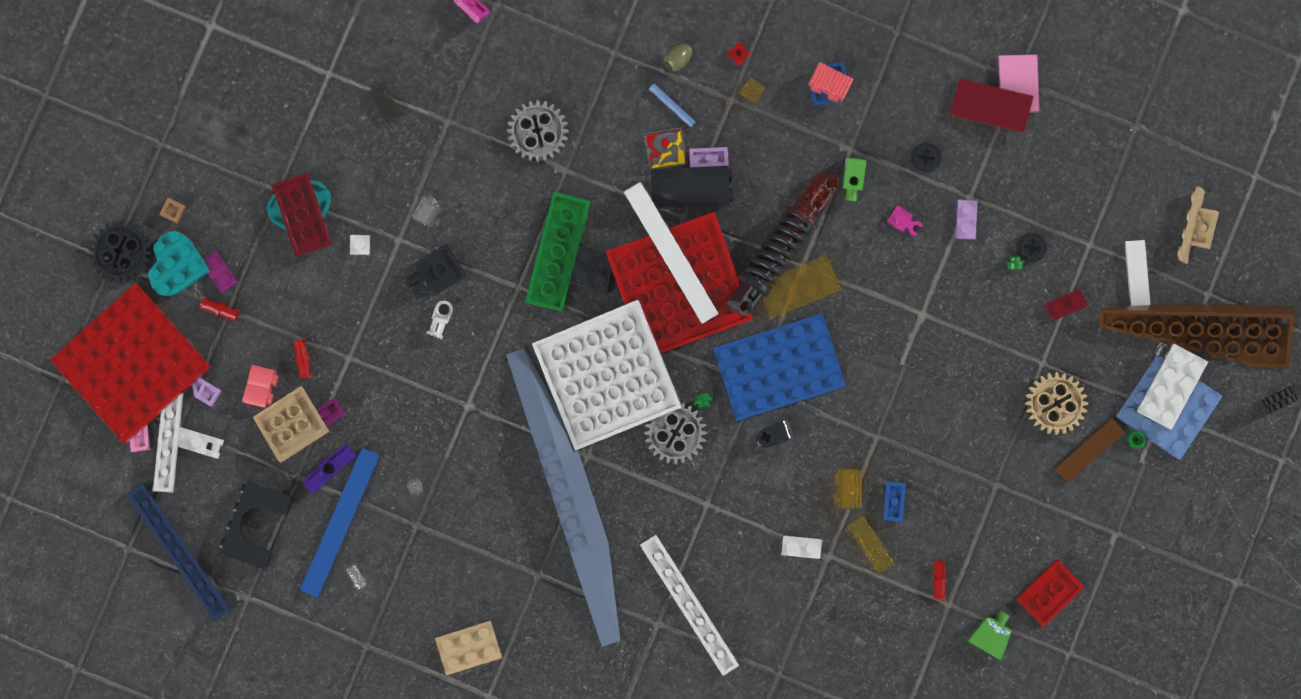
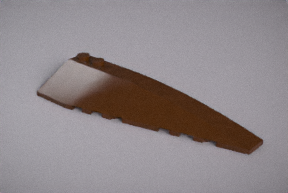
(1230, 331)

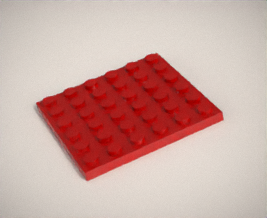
(647, 278)
(130, 363)

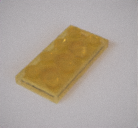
(801, 287)

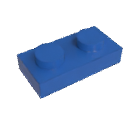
(894, 501)

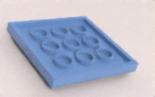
(1189, 423)

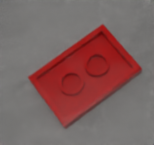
(1050, 593)

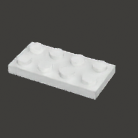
(1172, 386)

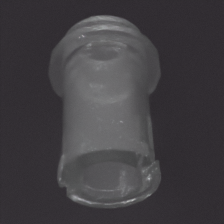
(356, 577)

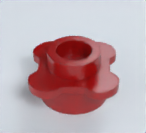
(738, 58)

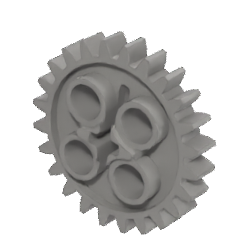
(521, 135)
(690, 441)

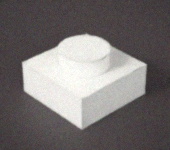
(359, 244)

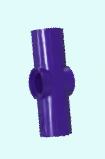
(338, 460)

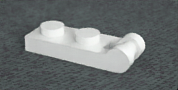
(198, 442)

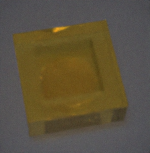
(752, 90)

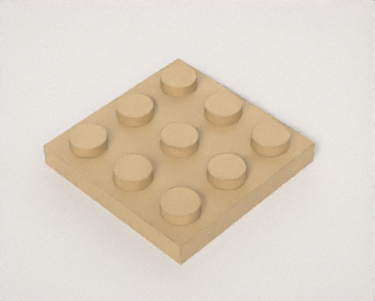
(290, 424)

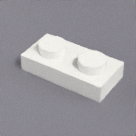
(801, 547)

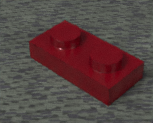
(1066, 304)

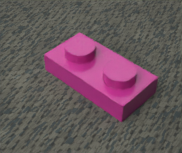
(474, 9)

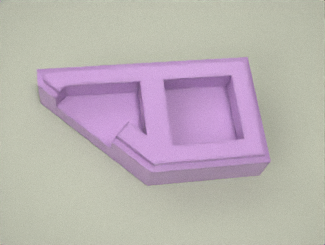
(205, 392)

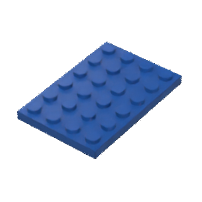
(779, 367)

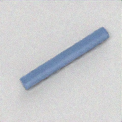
(672, 105)

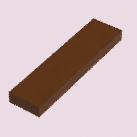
(1089, 450)

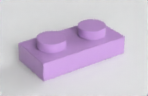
(708, 157)
(966, 219)

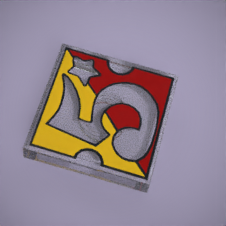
(666, 149)

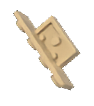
(1199, 227)

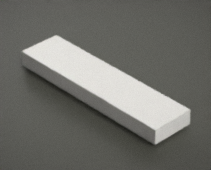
(1137, 273)

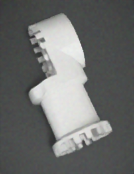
(441, 319)

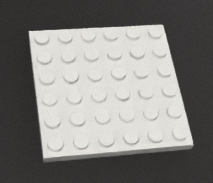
(606, 375)

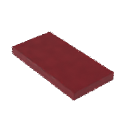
(991, 106)
(301, 214)

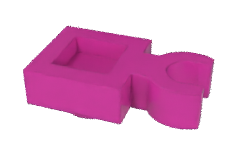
(902, 219)

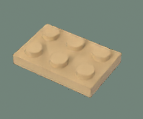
(468, 648)

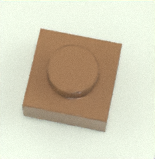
(172, 210)

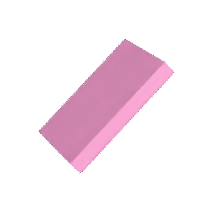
(1020, 75)

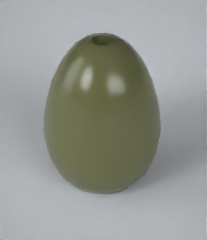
(678, 57)

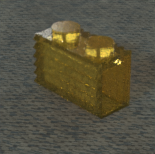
(848, 488)

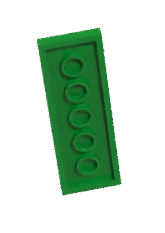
(557, 251)

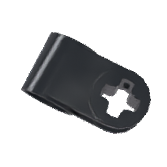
(778, 434)

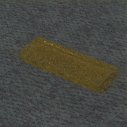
(870, 545)

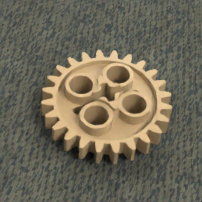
(1047, 387)

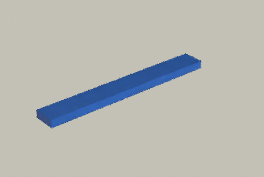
(340, 522)

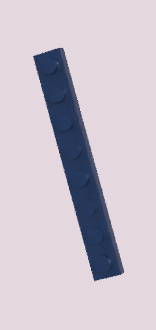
(178, 552)

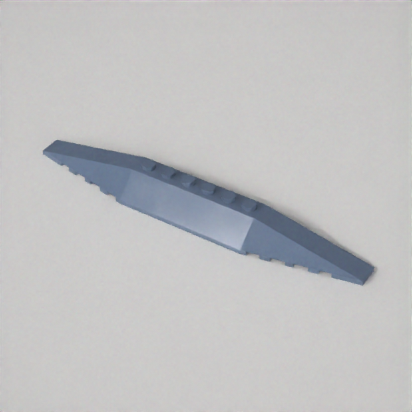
(570, 494)

